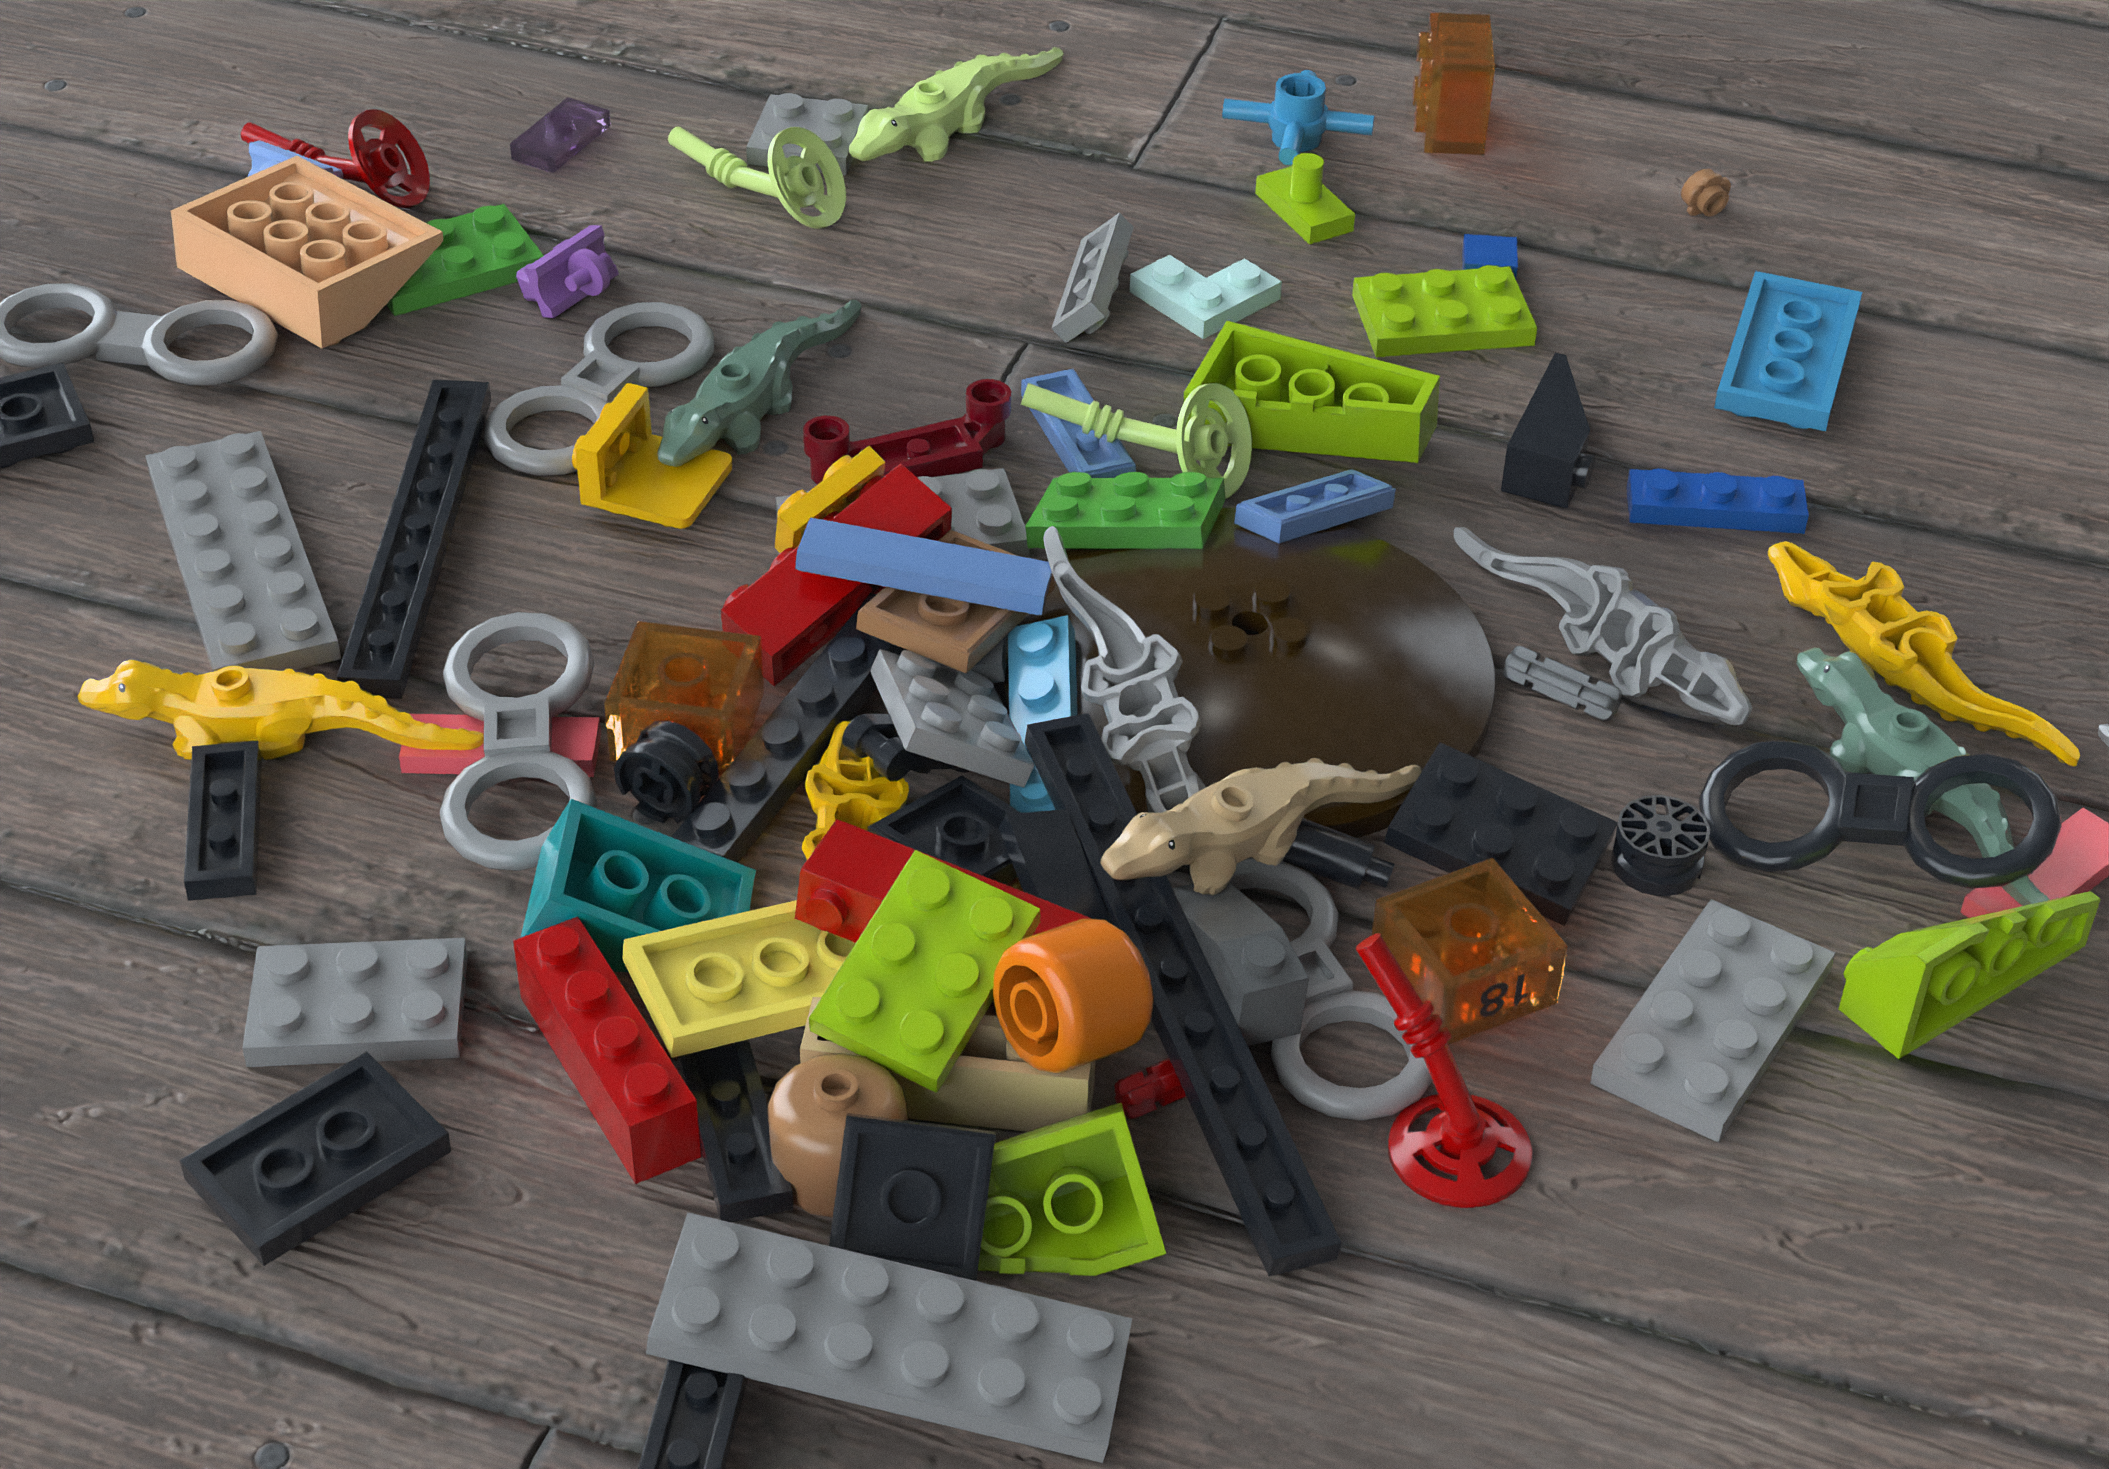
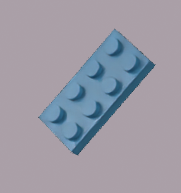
(1788, 351)

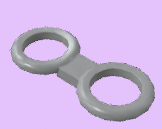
(136, 336)
(597, 382)
(514, 733)
(1328, 1001)

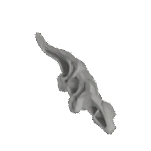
(1623, 627)
(1135, 686)

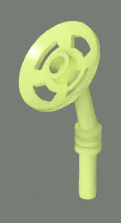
(790, 179)
(1190, 442)

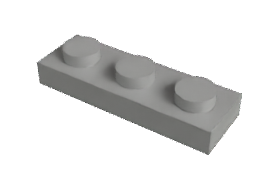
(1093, 279)

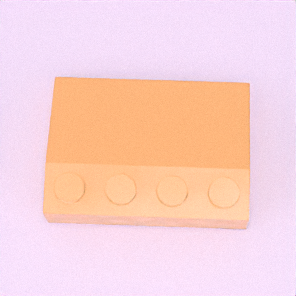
(302, 248)

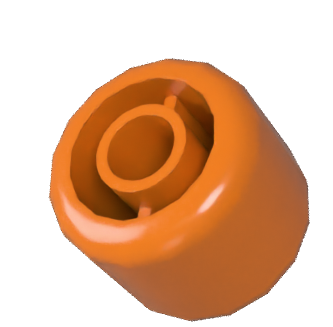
(1072, 995)

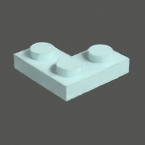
(1201, 301)

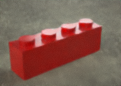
(805, 610)
(856, 869)
(608, 1050)

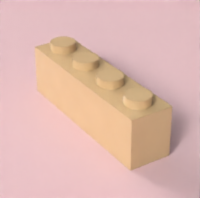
(986, 1084)

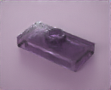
(560, 134)

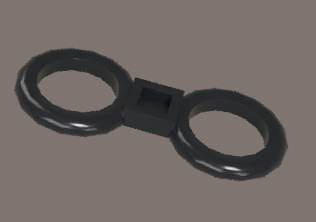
(1882, 812)

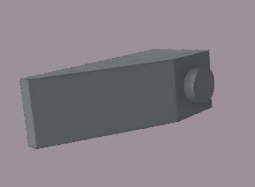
(1250, 962)

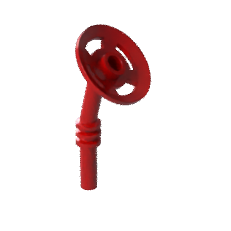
(373, 162)
(1461, 1125)

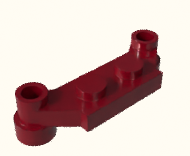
(926, 450)

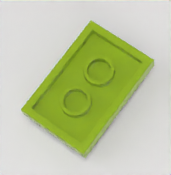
(1443, 311)
(922, 971)

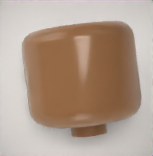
(810, 1119)

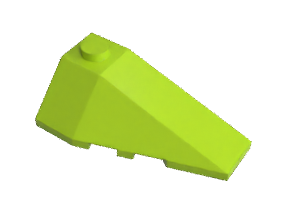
(1951, 970)
(1069, 1200)

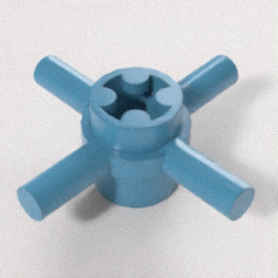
(1298, 115)

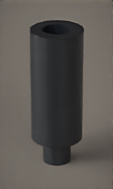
(1337, 856)

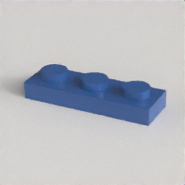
(1717, 501)

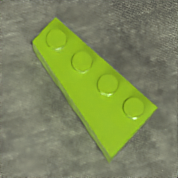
(1321, 397)

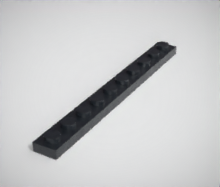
(1190, 1012)

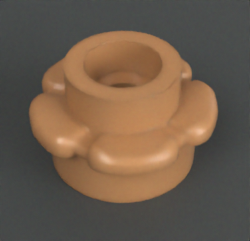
(1706, 193)

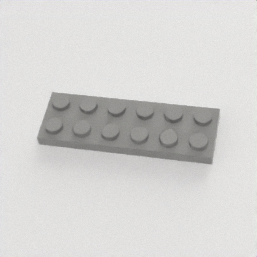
(241, 556)
(891, 1337)

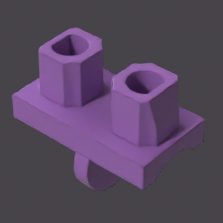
(568, 273)

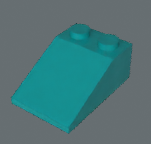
(628, 881)

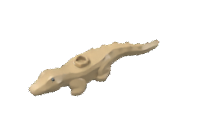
(1242, 818)

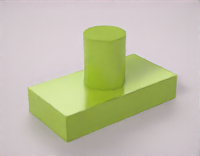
(1304, 201)

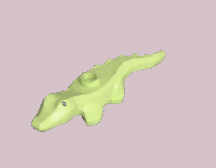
(944, 105)

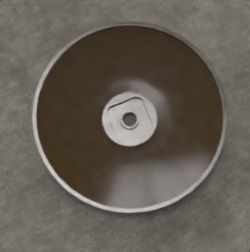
(1352, 665)

